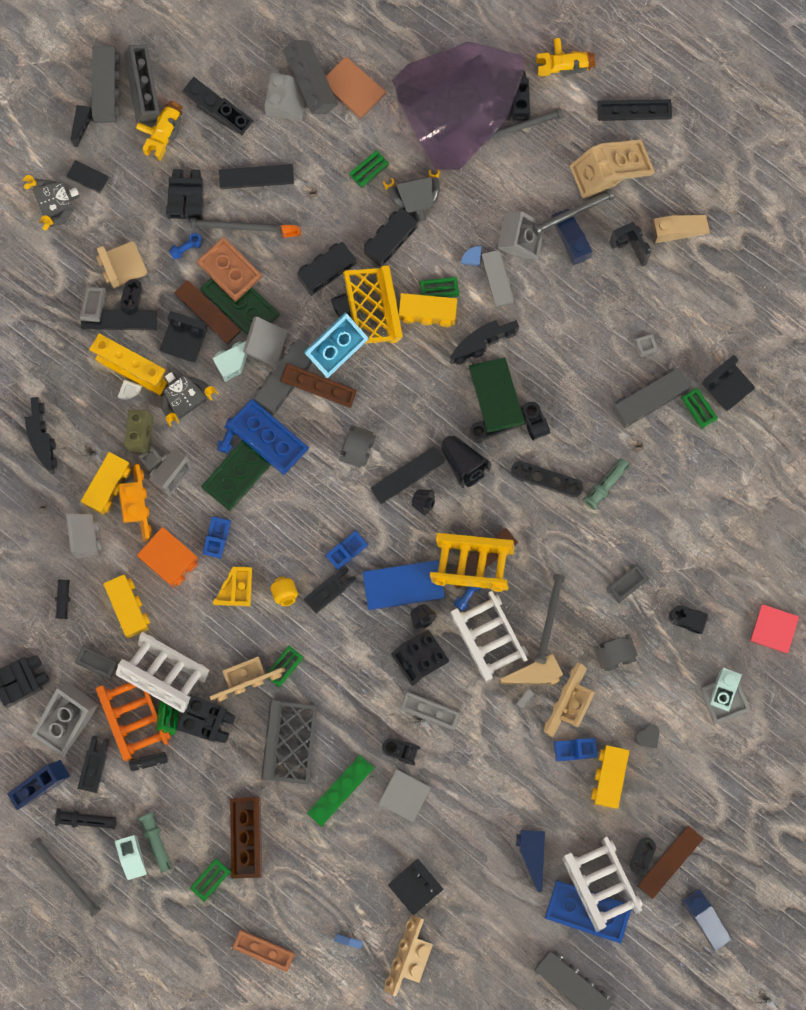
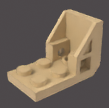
(610, 164)

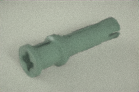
(601, 490)
(152, 832)

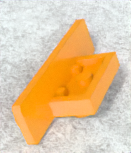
(133, 502)

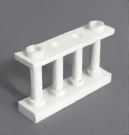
(479, 652)
(154, 686)
(591, 900)

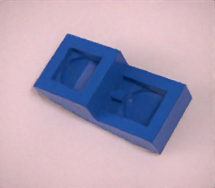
(216, 537)
(347, 550)
(575, 749)

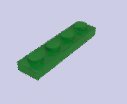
(340, 790)

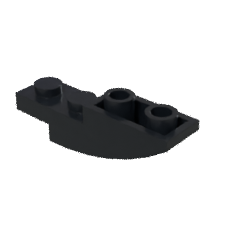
(216, 107)
(475, 343)
(41, 442)

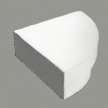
(129, 390)

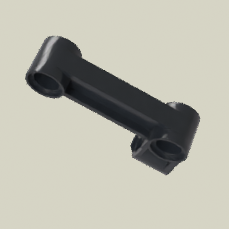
(536, 425)

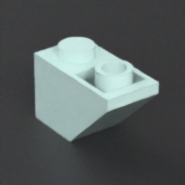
(231, 362)
(725, 689)
(131, 857)

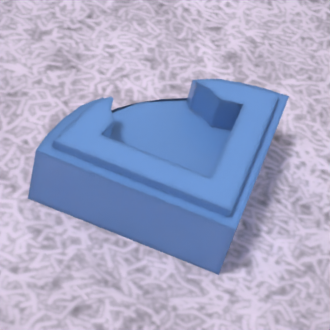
(472, 256)
(348, 941)

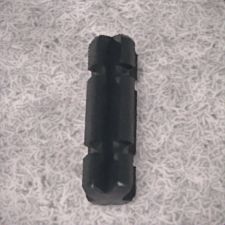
(148, 761)

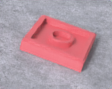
(774, 629)

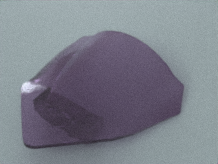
(458, 99)

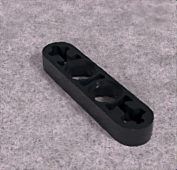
(546, 481)

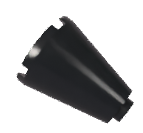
(464, 461)

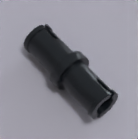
(62, 599)

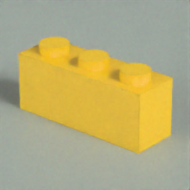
(427, 310)
(105, 484)
(127, 606)
(610, 777)

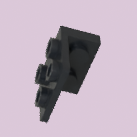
(632, 234)
(183, 337)
(728, 384)
(419, 657)
(415, 886)

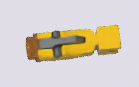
(563, 62)
(165, 130)

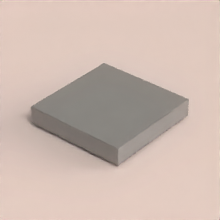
(265, 341)
(738, 706)
(404, 796)

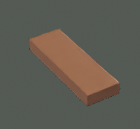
(263, 950)

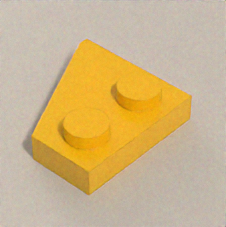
(236, 588)

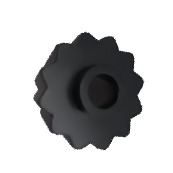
(423, 501)
(422, 616)

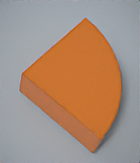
(290, 231)

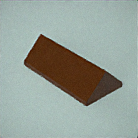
(246, 837)

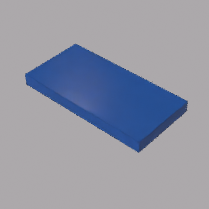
(267, 436)
(401, 585)
(567, 909)

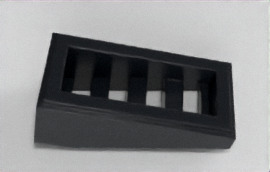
(81, 121)

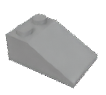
(64, 718)

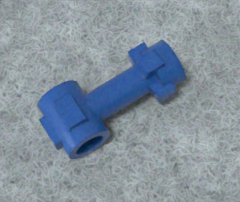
(194, 241)
(224, 446)
(461, 603)

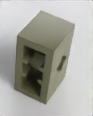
(138, 431)

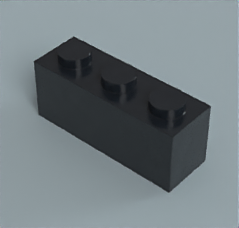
(390, 237)
(326, 268)

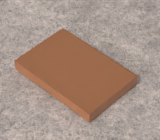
(354, 87)
(229, 269)

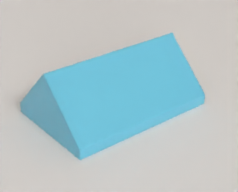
(336, 345)

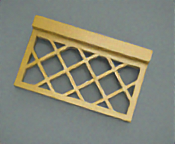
(387, 300)

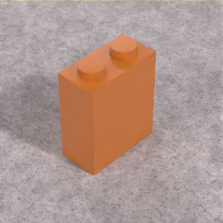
(168, 558)

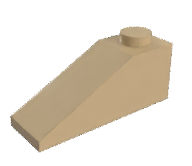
(679, 227)
(536, 674)

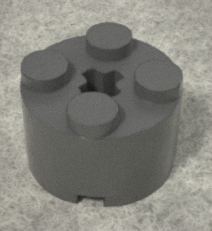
(356, 446)
(615, 652)

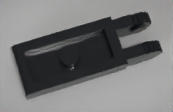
(328, 591)
(93, 766)

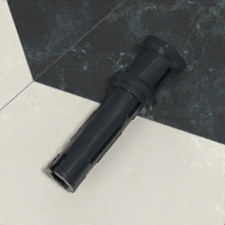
(75, 818)

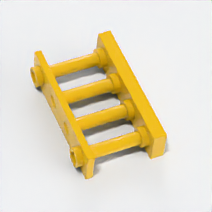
(129, 364)
(465, 544)

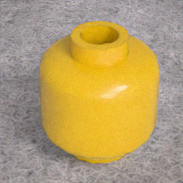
(284, 591)

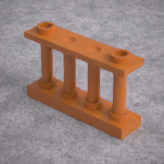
(120, 731)

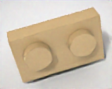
(121, 264)

